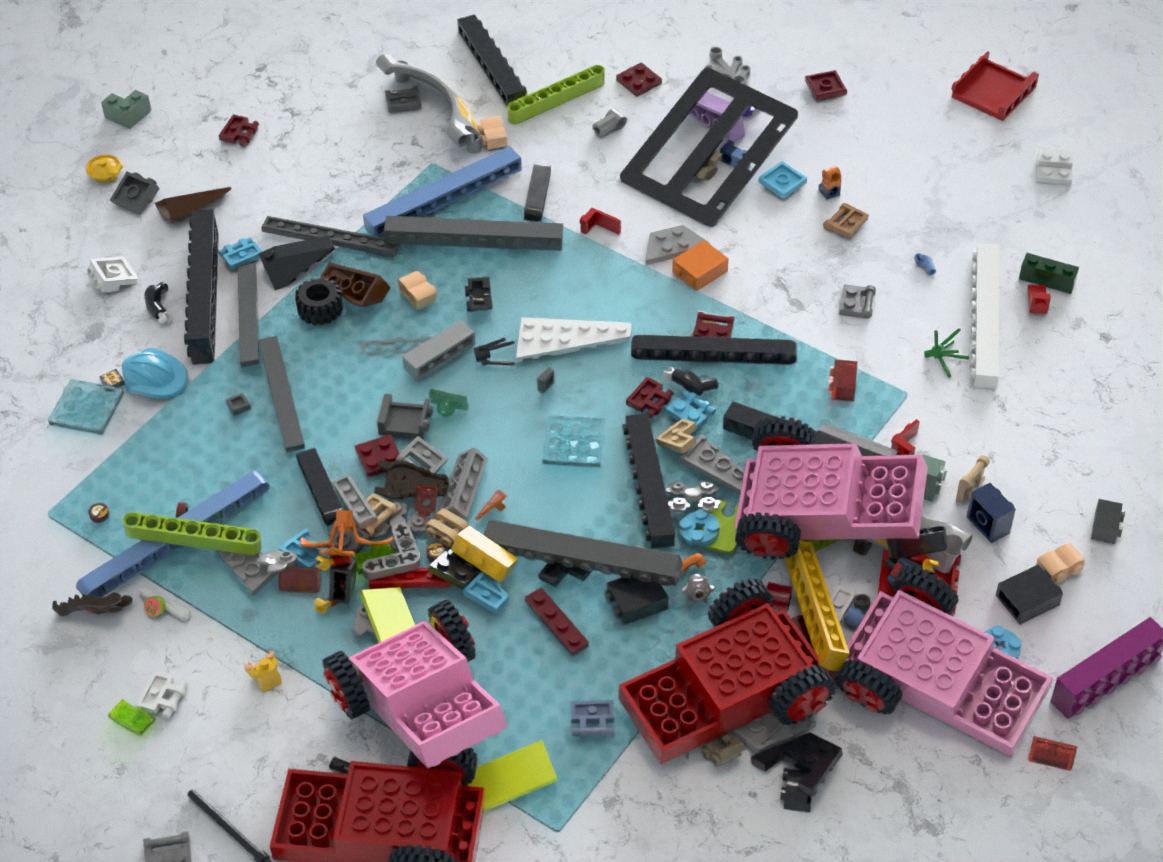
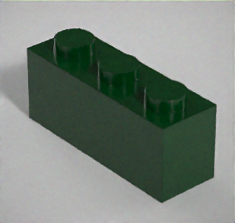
(1048, 273)

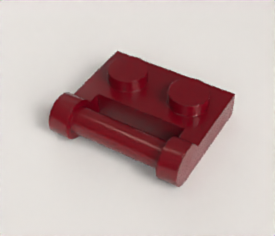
(705, 329)

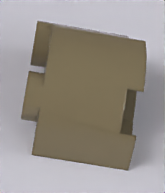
(709, 168)
(722, 749)

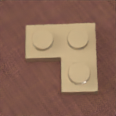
(678, 436)

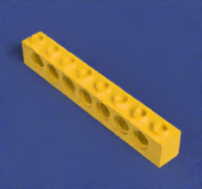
(817, 607)

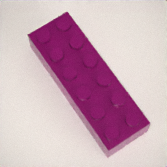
(1108, 668)

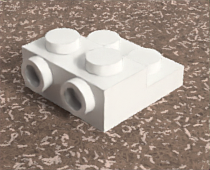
(1054, 166)
(111, 273)

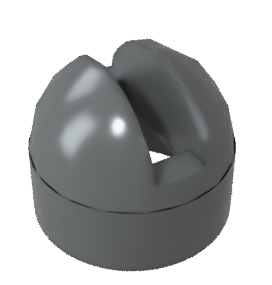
(862, 602)

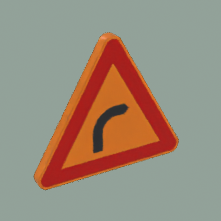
(495, 501)

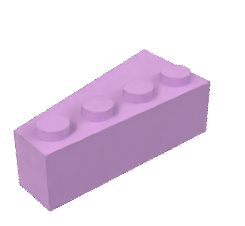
(710, 109)

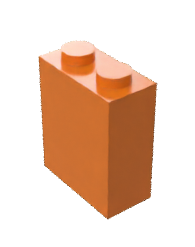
(700, 265)

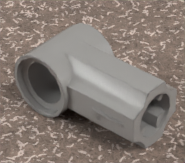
(612, 120)

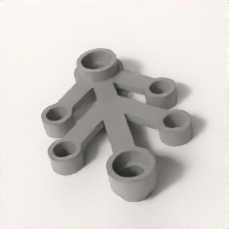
(716, 55)

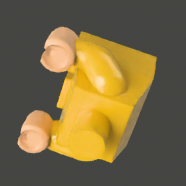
(265, 672)

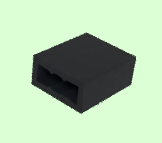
(1029, 594)
(635, 599)

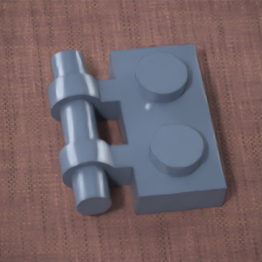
(592, 712)

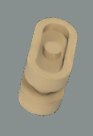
(445, 527)

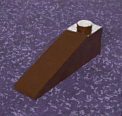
(180, 206)
(356, 285)

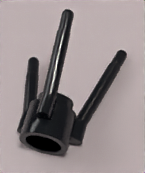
(482, 352)

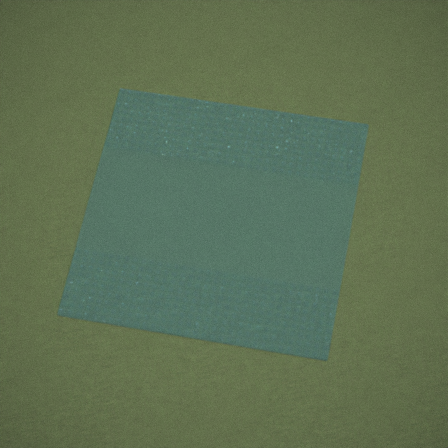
(338, 391)

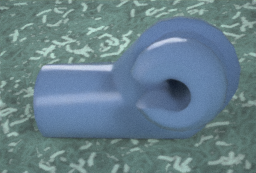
(926, 262)

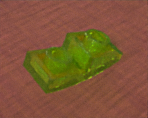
(375, 552)
(131, 718)

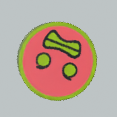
(154, 606)

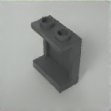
(404, 418)

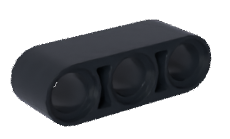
(930, 541)

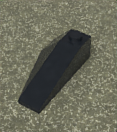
(290, 259)

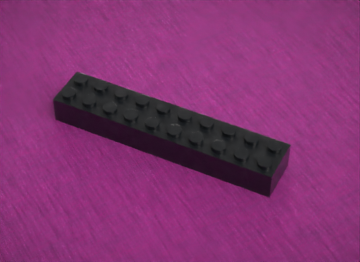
(202, 287)

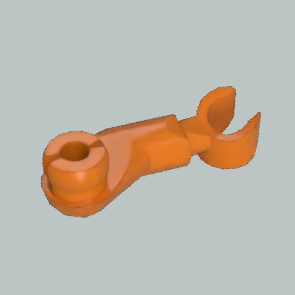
(694, 559)

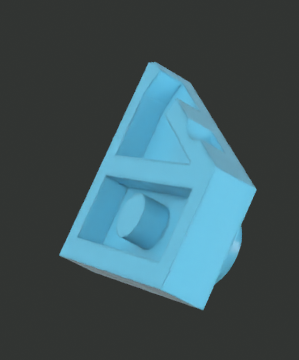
(305, 556)
(487, 593)

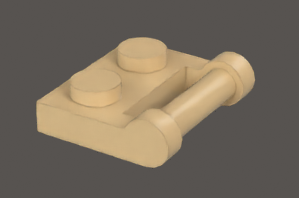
(972, 479)
(378, 504)

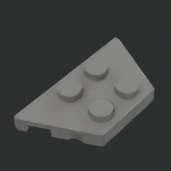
(670, 243)

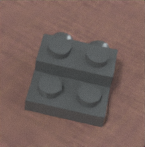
(134, 192)

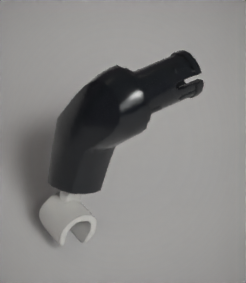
(153, 302)
(690, 380)

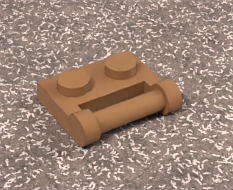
(849, 224)

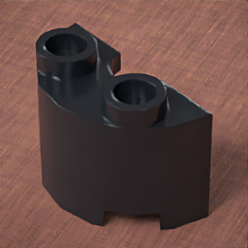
(479, 294)
(793, 797)

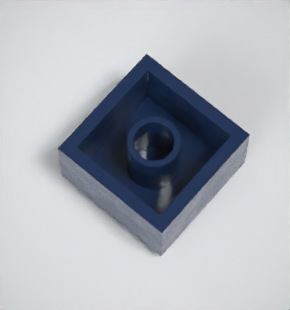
(990, 512)

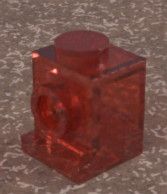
(423, 493)

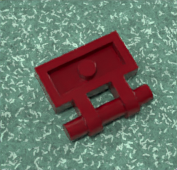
(234, 130)
(644, 394)

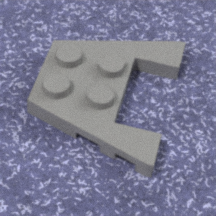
(769, 732)

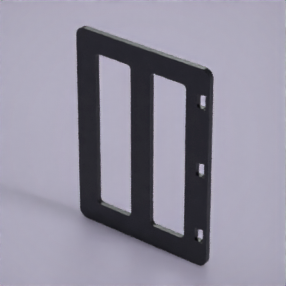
(744, 98)

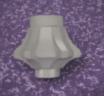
(698, 588)

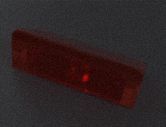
(299, 580)
(1052, 753)

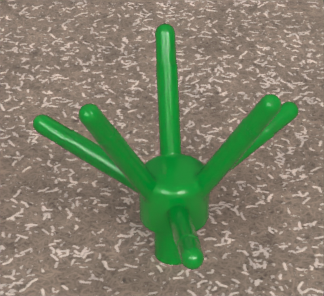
(939, 351)

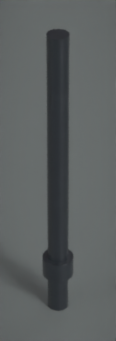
(259, 856)

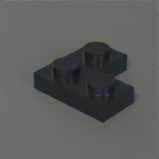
(554, 573)

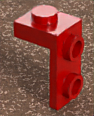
(597, 217)
(1038, 299)
(900, 440)

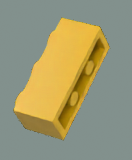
(484, 554)

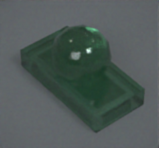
(448, 402)

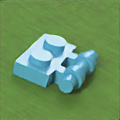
(240, 253)
(683, 409)

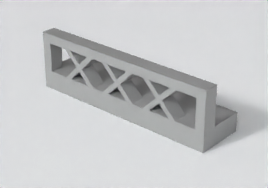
(846, 436)
(464, 482)

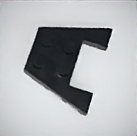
(806, 753)

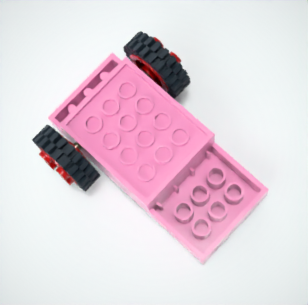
(823, 492)
(939, 665)
(420, 686)

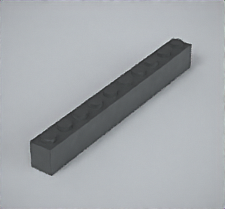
(473, 233)
(586, 553)

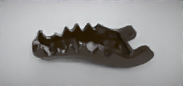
(404, 477)
(93, 604)

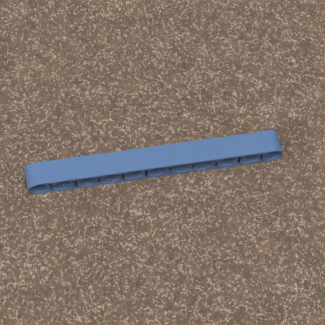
(147, 553)

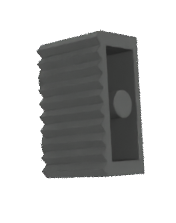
(1107, 521)

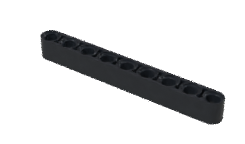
(714, 349)

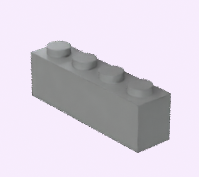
(438, 350)

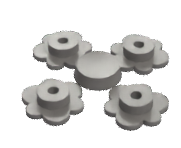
(693, 494)
(416, 523)

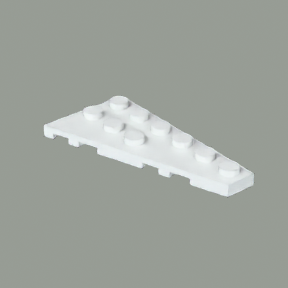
(564, 336)

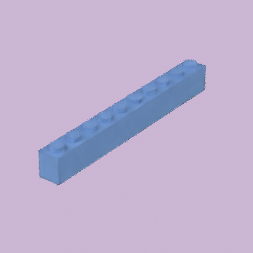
(446, 189)

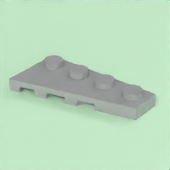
(713, 464)
(244, 566)

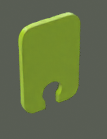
(727, 533)

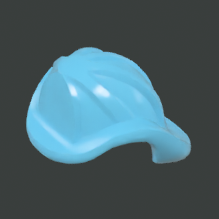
(154, 374)

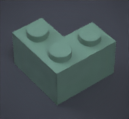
(128, 110)
(935, 475)

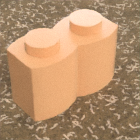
(492, 133)
(417, 290)
(1062, 562)

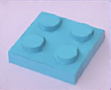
(782, 180)

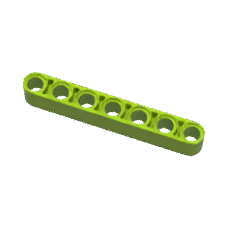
(556, 94)
(160, 529)

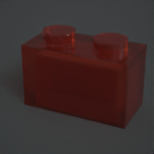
(844, 380)

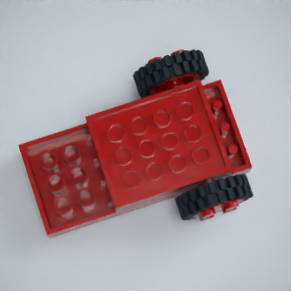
(728, 676)
(381, 813)

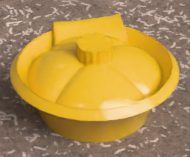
(104, 168)

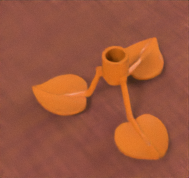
(343, 522)

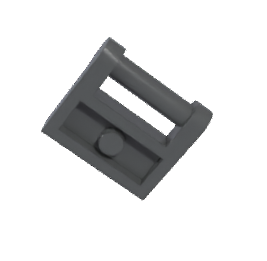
(403, 99)

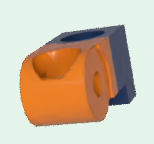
(831, 180)

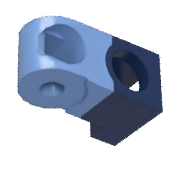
(731, 154)

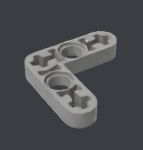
(403, 555)

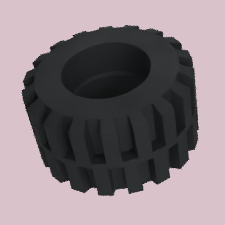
(318, 301)

